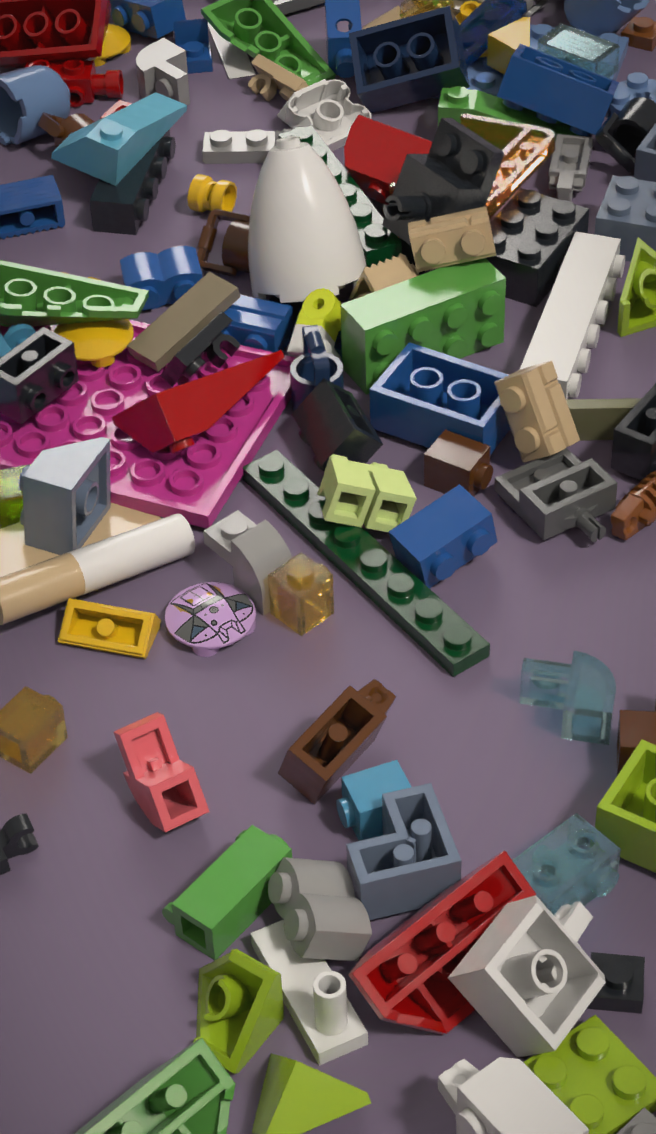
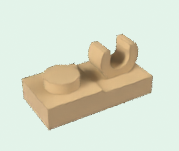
(274, 77)

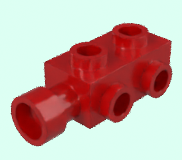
(82, 79)

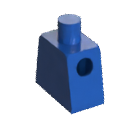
(337, 42)

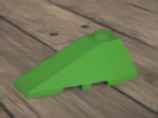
(264, 30)
(460, 100)
(57, 298)

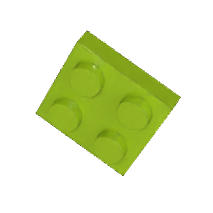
(597, 1077)

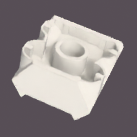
(325, 108)

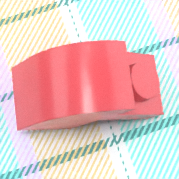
(157, 777)

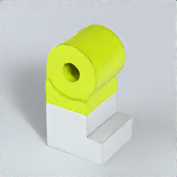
(318, 309)

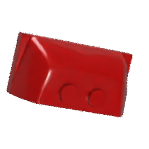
(51, 30)
(377, 153)

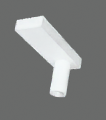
(312, 996)

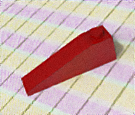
(191, 408)

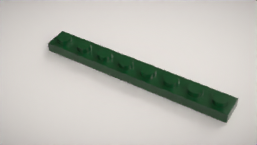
(368, 566)

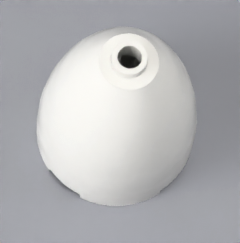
(300, 227)

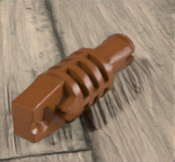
(635, 509)

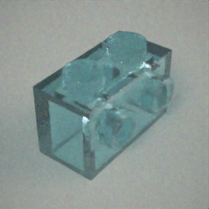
(570, 864)

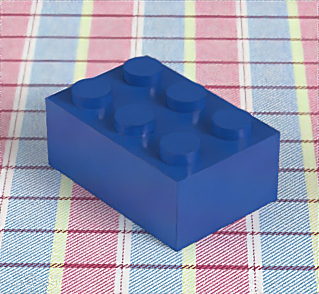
(557, 90)
(435, 393)

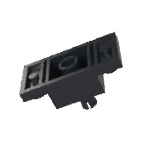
(445, 181)

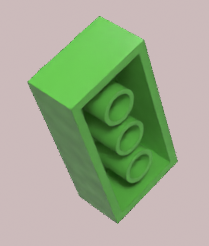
(444, 310)

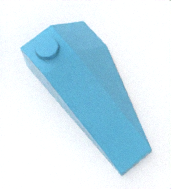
(121, 139)

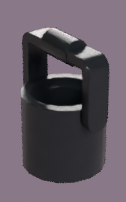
(625, 132)

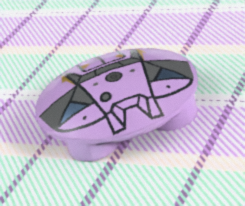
(210, 617)

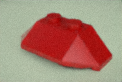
(410, 967)

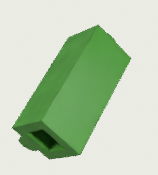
(228, 893)

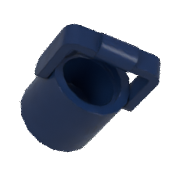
(313, 366)

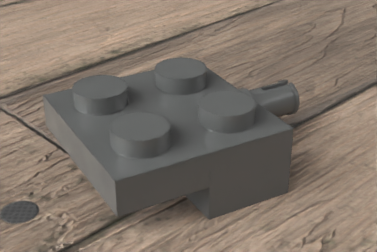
(559, 494)

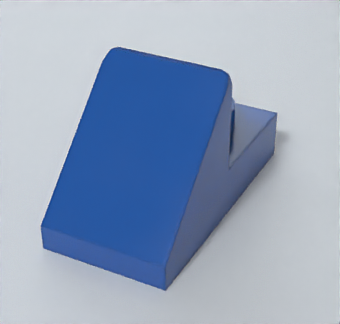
(194, 38)

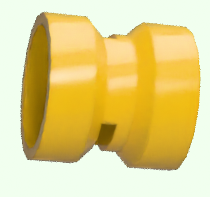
(210, 195)

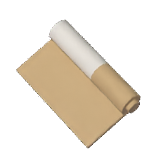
(117, 549)

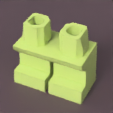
(365, 494)

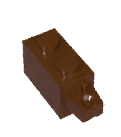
(336, 739)

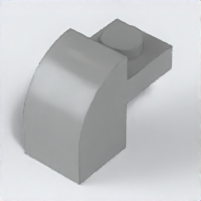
(163, 70)
(252, 553)

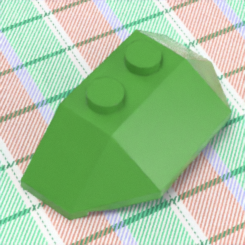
(179, 1097)

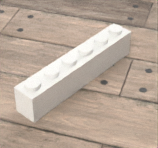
(576, 308)

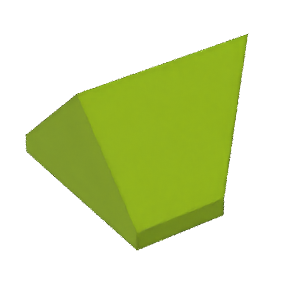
(638, 296)
(237, 1007)
(302, 1098)

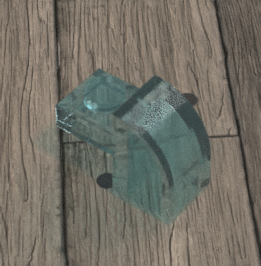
(580, 689)

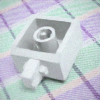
(530, 974)
(504, 1100)

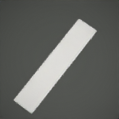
(234, 59)

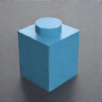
(362, 797)

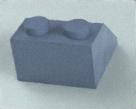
(66, 495)

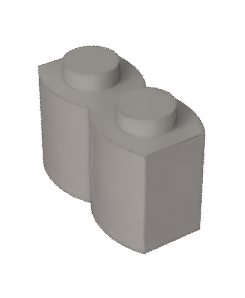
(319, 909)

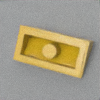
(108, 628)

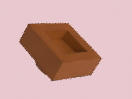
(641, 33)

